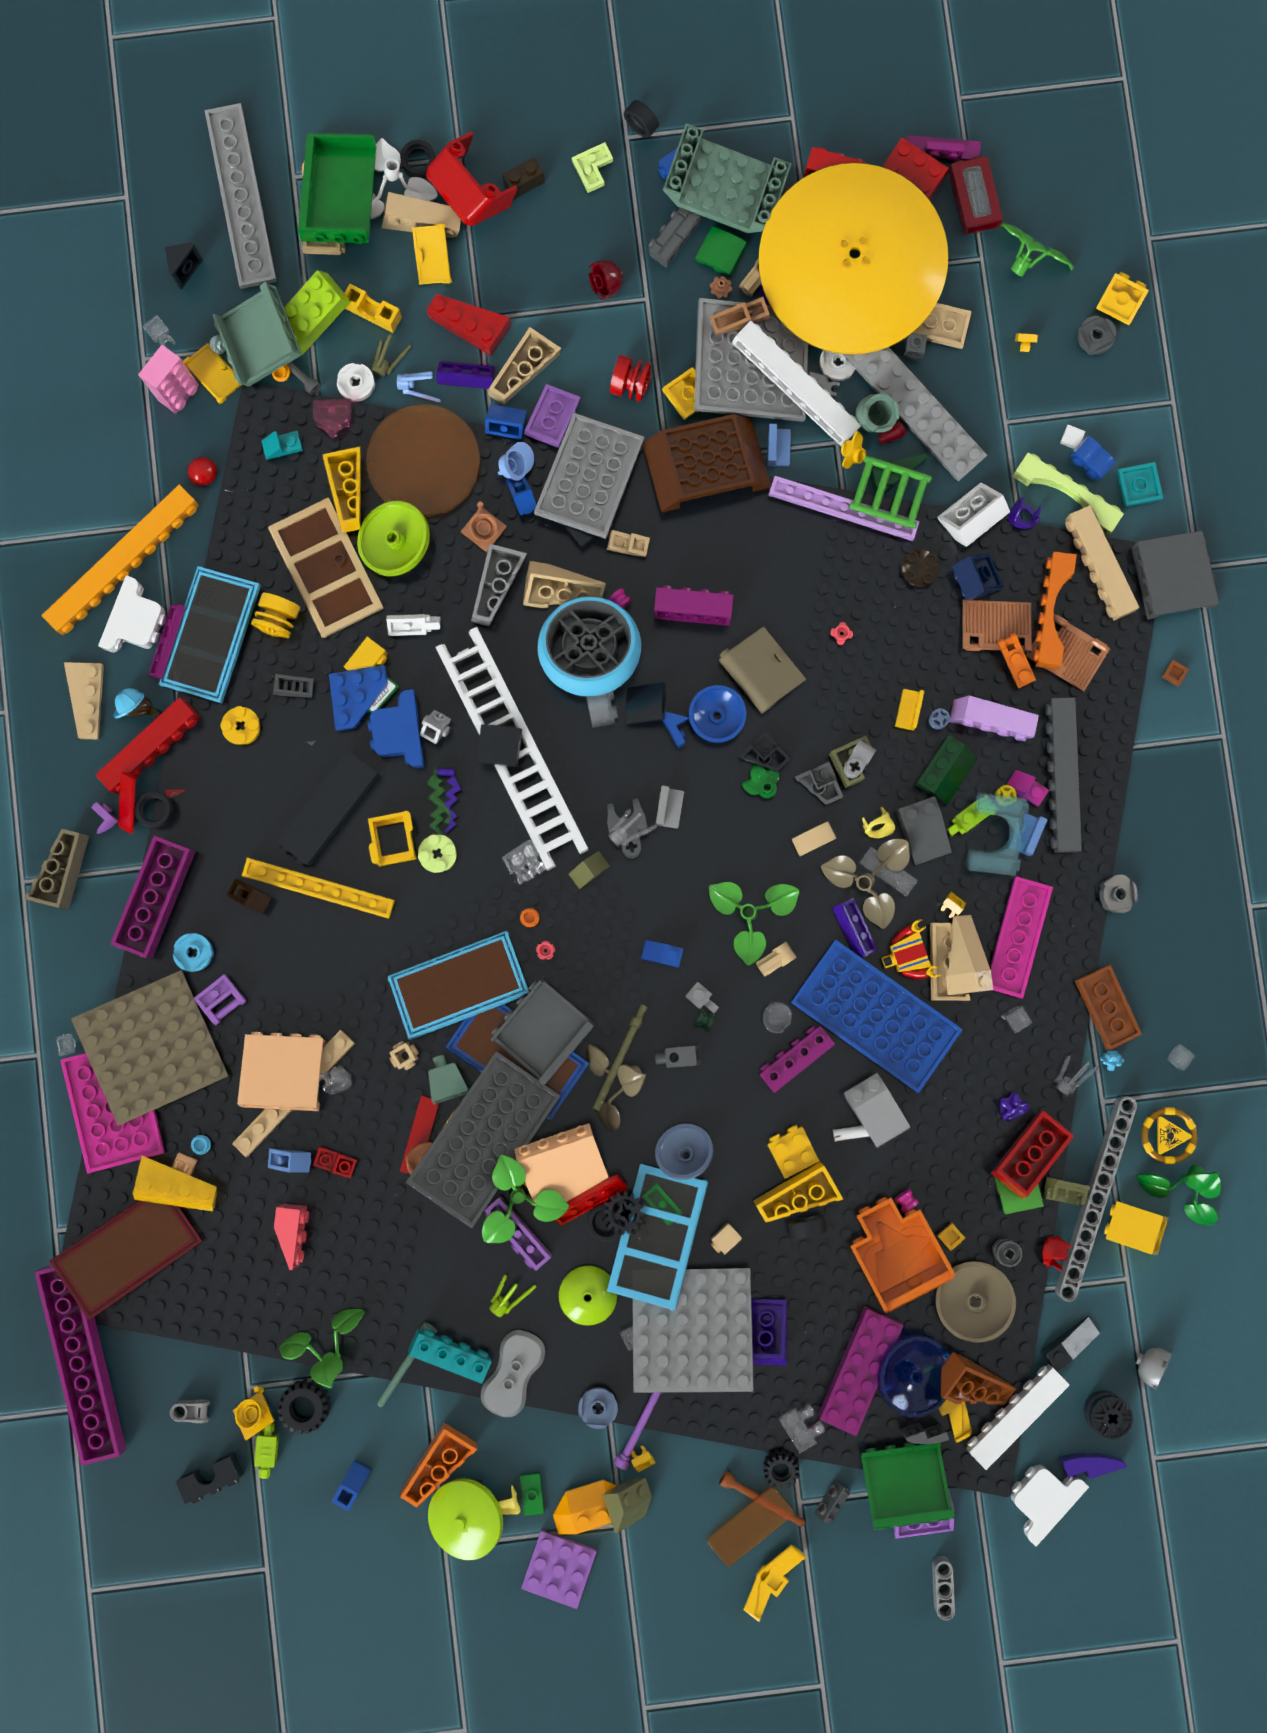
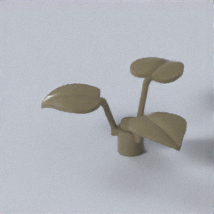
(841, 871)
(629, 1077)

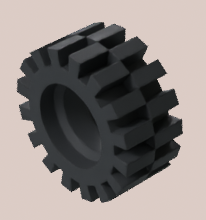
(781, 1479)

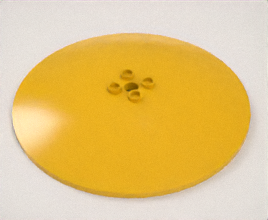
(846, 300)

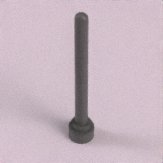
(311, 385)

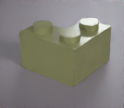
(840, 757)

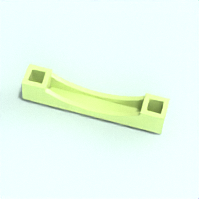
(1035, 471)

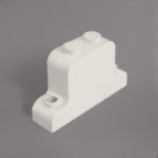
(132, 619)
(1045, 1500)

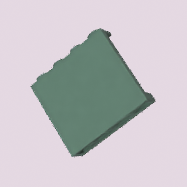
(257, 336)

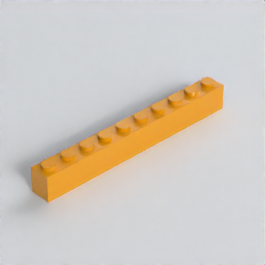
(120, 560)

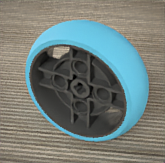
(616, 625)

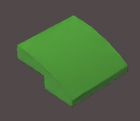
(1013, 1203)

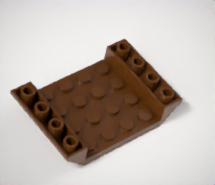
(705, 460)

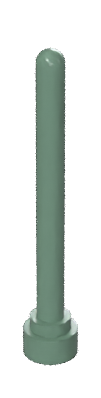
(400, 1372)

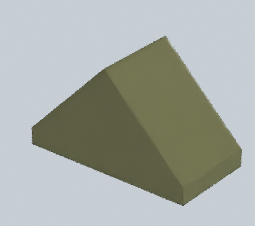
(589, 869)

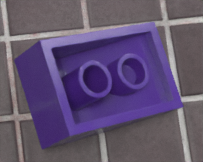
(769, 1331)

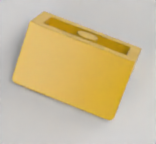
(909, 709)

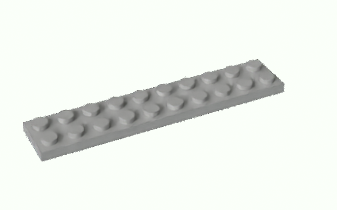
(240, 195)
(920, 411)

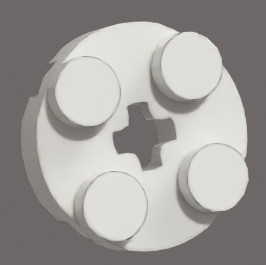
(834, 372)
(365, 386)

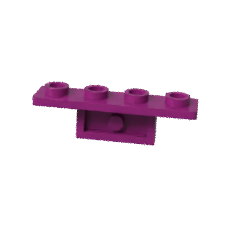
(946, 148)

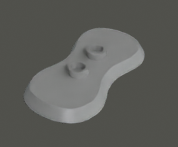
(507, 1387)

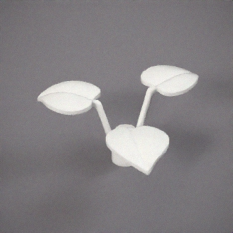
(389, 161)

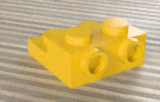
(1122, 298)
(681, 393)
(792, 1151)

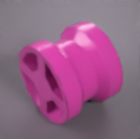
(620, 598)
(906, 1201)

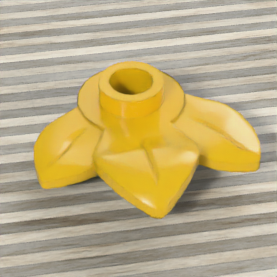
(853, 451)

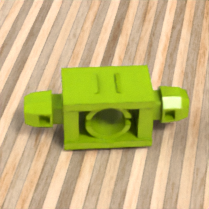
(266, 1451)

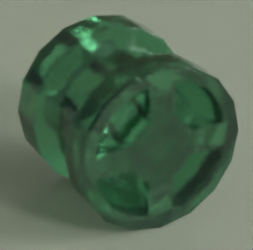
(705, 1020)

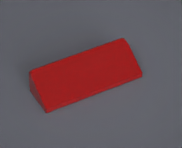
(127, 801)

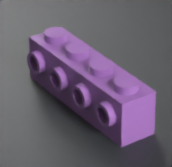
(524, 1239)

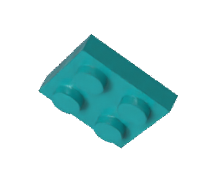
(1139, 484)

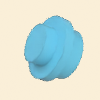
(200, 1144)

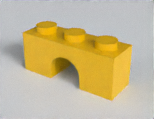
(381, 314)

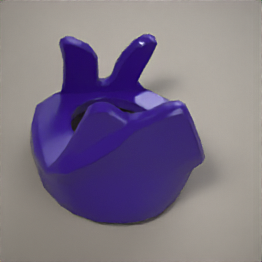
(1015, 519)
(1013, 1107)

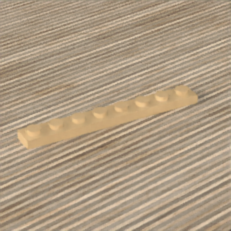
(271, 1118)

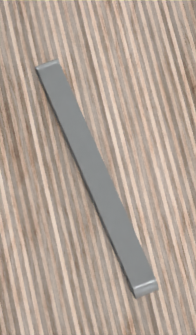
(1098, 1207)

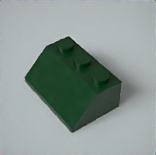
(946, 770)

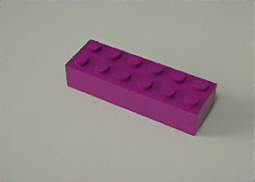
(152, 897)
(858, 1371)

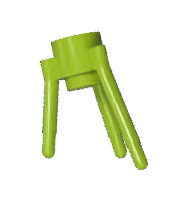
(500, 1305)

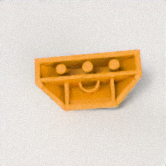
(583, 1508)

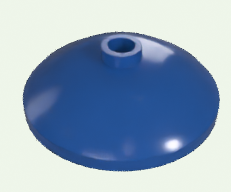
(722, 701)

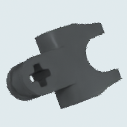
(636, 827)

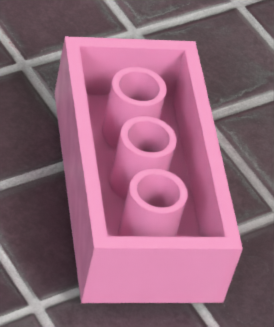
(169, 379)

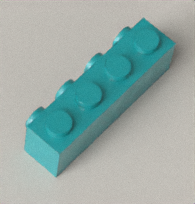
(449, 1355)

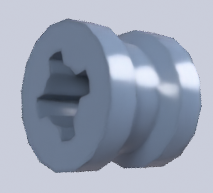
(941, 716)

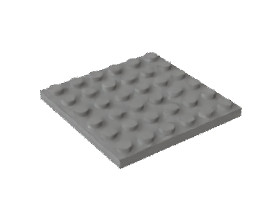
(729, 381)
(700, 1343)

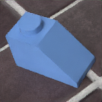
(289, 1160)

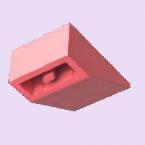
(289, 1228)

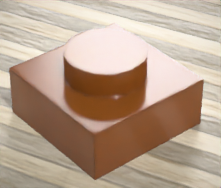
(1175, 673)

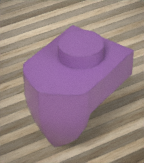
(105, 812)

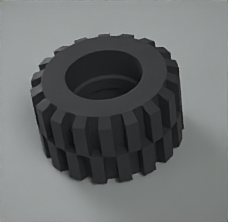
(291, 1416)

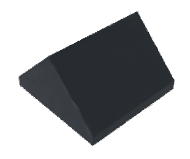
(182, 262)

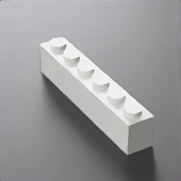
(1017, 1416)

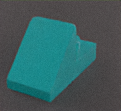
(280, 445)

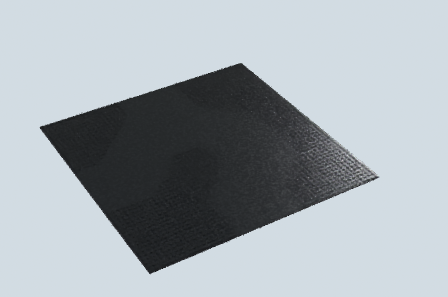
(328, 965)

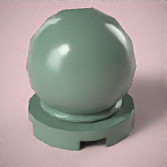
(877, 413)

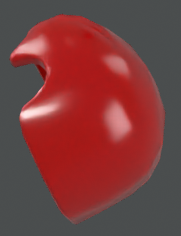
(202, 471)

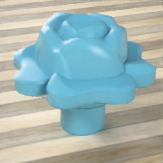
(1112, 1059)

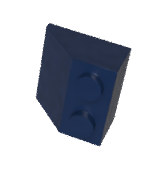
(977, 576)

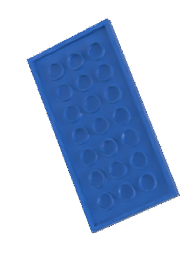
(876, 1016)

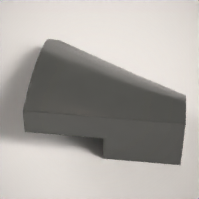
(823, 783)

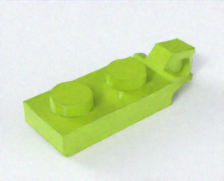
(966, 820)

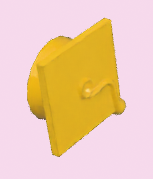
(253, 1414)

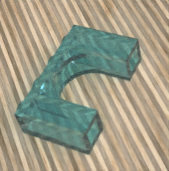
(1004, 860)

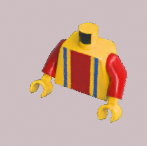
(910, 954)

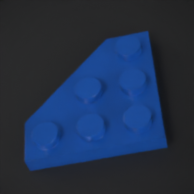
(355, 693)

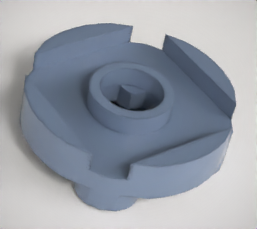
(589, 1415)

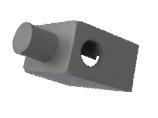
(687, 1056)

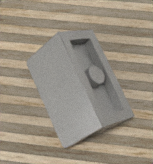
(669, 807)

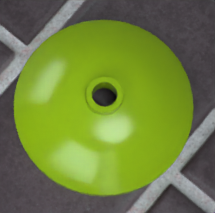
(585, 1281)

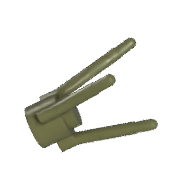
(380, 365)

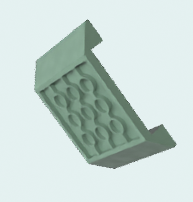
(724, 182)

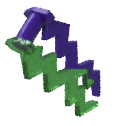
(443, 807)

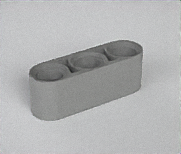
(943, 1597)

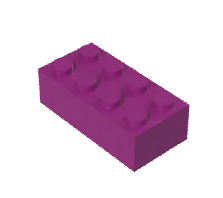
(693, 605)

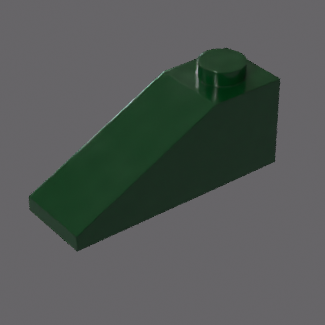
(909, 462)

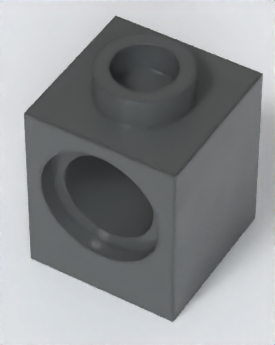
(915, 347)

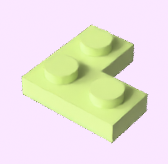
(588, 164)

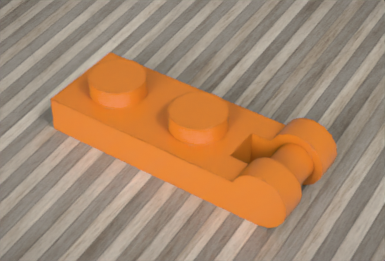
(1016, 660)

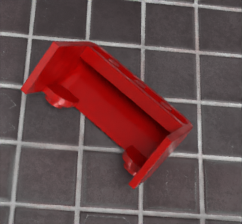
(461, 190)

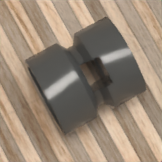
(1007, 1252)

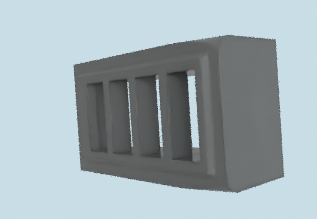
(286, 678)

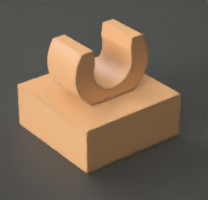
(184, 1163)

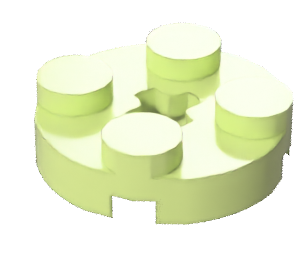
(426, 855)

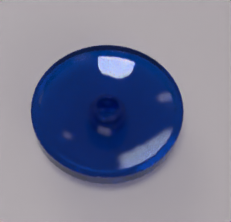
(912, 1375)

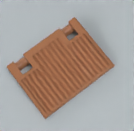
(995, 621)
(1078, 661)

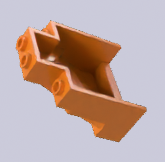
(899, 1255)

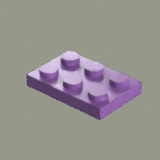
(552, 415)

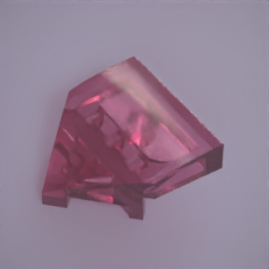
(332, 415)

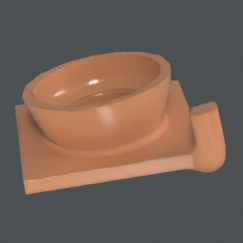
(483, 528)

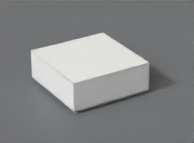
(1072, 437)

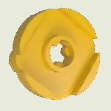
(240, 736)

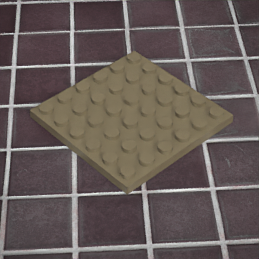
(149, 1047)

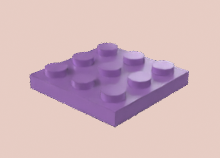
(559, 1569)

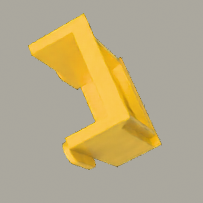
(374, 847)

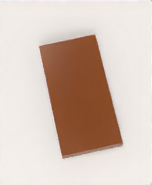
(1108, 1007)

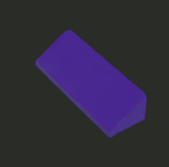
(465, 375)
(854, 928)

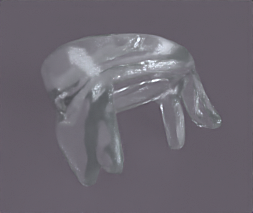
(336, 1080)

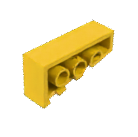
(171, 1187)

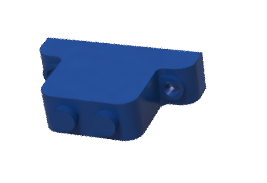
(398, 730)

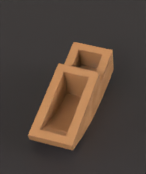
(739, 316)

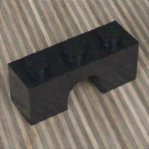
(194, 1486)

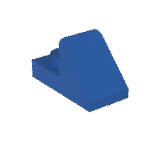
(672, 722)

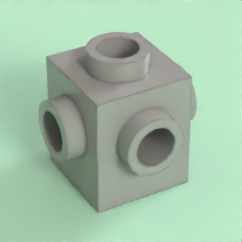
(435, 726)

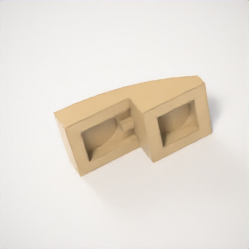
(628, 543)
(814, 838)

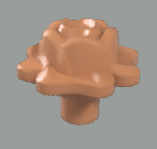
(721, 287)

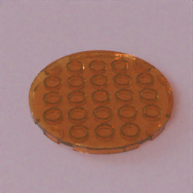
(423, 459)

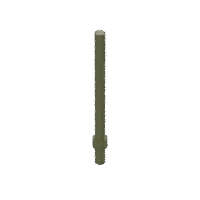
(635, 1024)

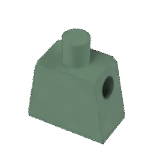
(445, 1081)

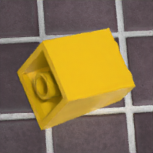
(1136, 1228)

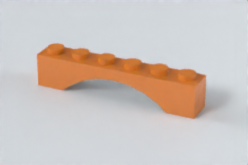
(1050, 648)

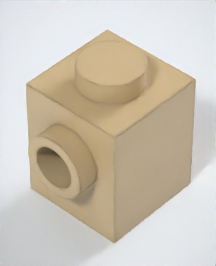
(725, 1238)

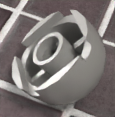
(1153, 1365)

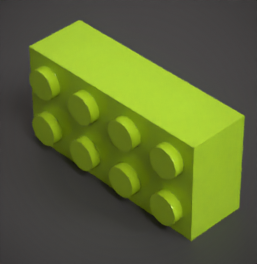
(315, 308)

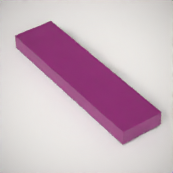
(166, 641)

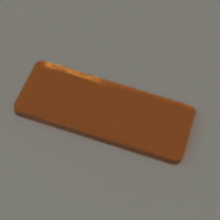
(750, 1526)

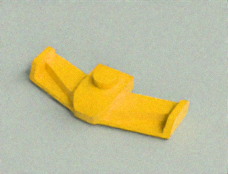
(958, 1418)
(771, 1579)

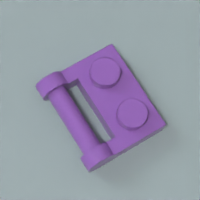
(215, 995)

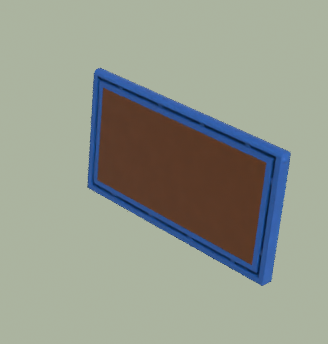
(474, 1047)

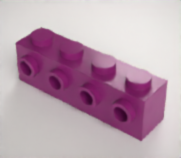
(796, 1059)

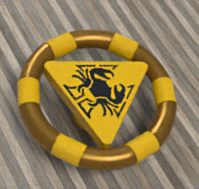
(1169, 1135)

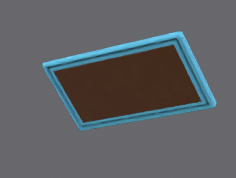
(458, 985)

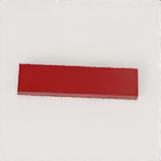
(421, 1126)
(592, 1198)

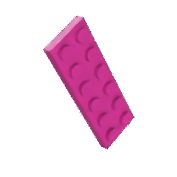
(1019, 936)

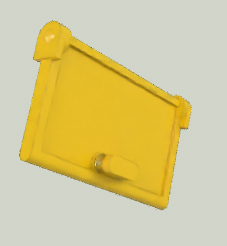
(433, 259)
(208, 369)

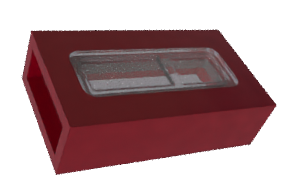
(975, 195)

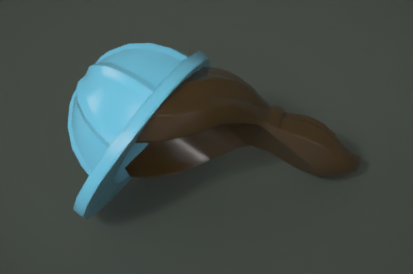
(134, 704)

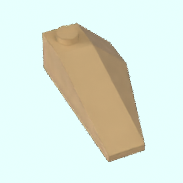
(554, 585)
(967, 964)

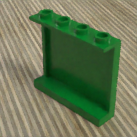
(906, 1485)

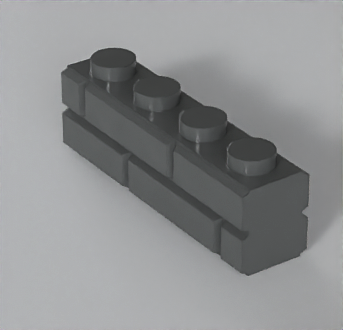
(674, 236)

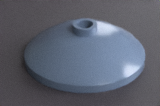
(683, 1141)

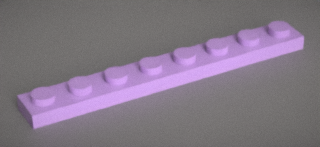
(835, 506)

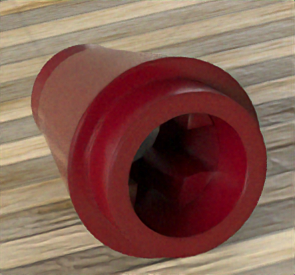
(895, 433)

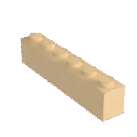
(1101, 563)

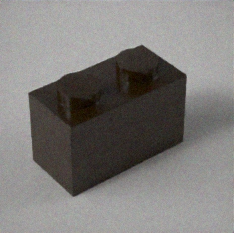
(525, 177)

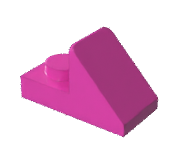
(1027, 787)

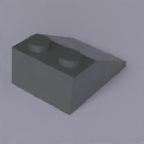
(924, 830)

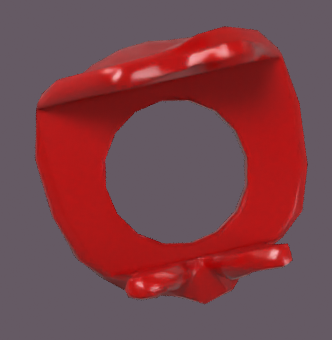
(1055, 1249)

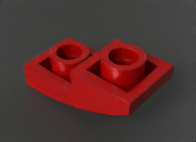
(334, 1162)

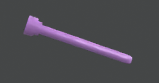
(623, 1459)

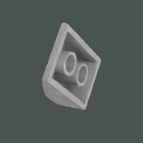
(876, 1110)

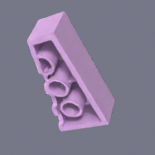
(994, 717)

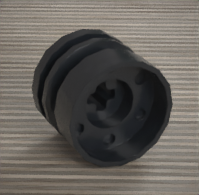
(1098, 1408)

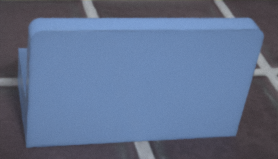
(778, 446)
(1032, 833)

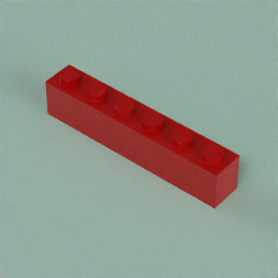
(149, 744)

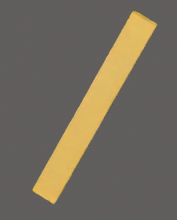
(318, 888)

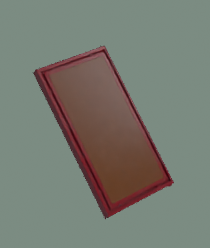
(124, 1254)

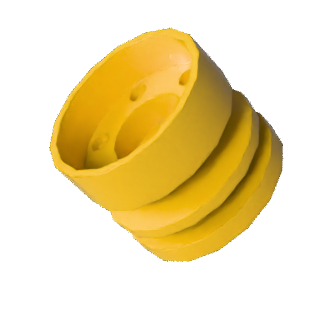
(275, 615)

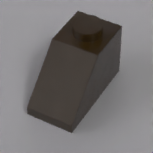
(248, 896)

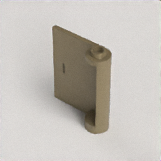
(761, 669)

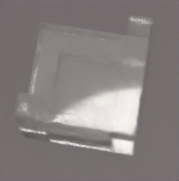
(1017, 1018)

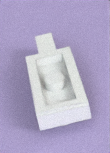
(412, 624)

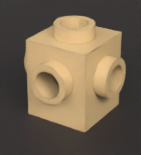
(396, 1055)

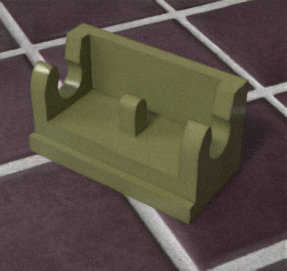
(1065, 1191)

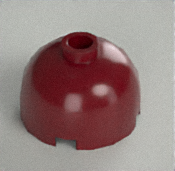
(605, 278)

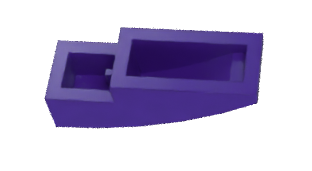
(1091, 1464)

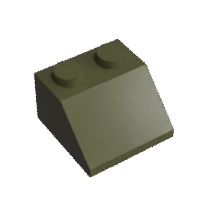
(628, 1502)

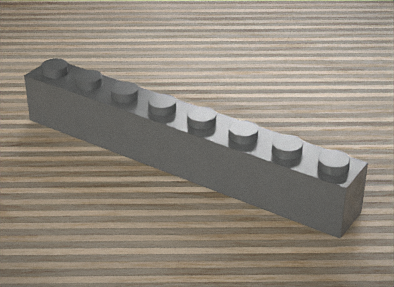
(1064, 775)

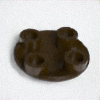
(920, 568)

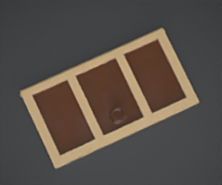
(325, 568)

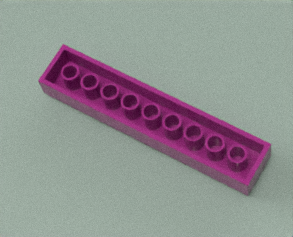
(81, 1371)

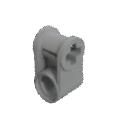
(860, 757)
(194, 1411)

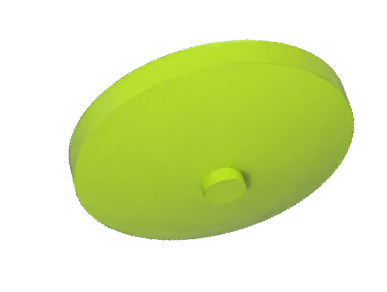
(393, 538)
(465, 1519)

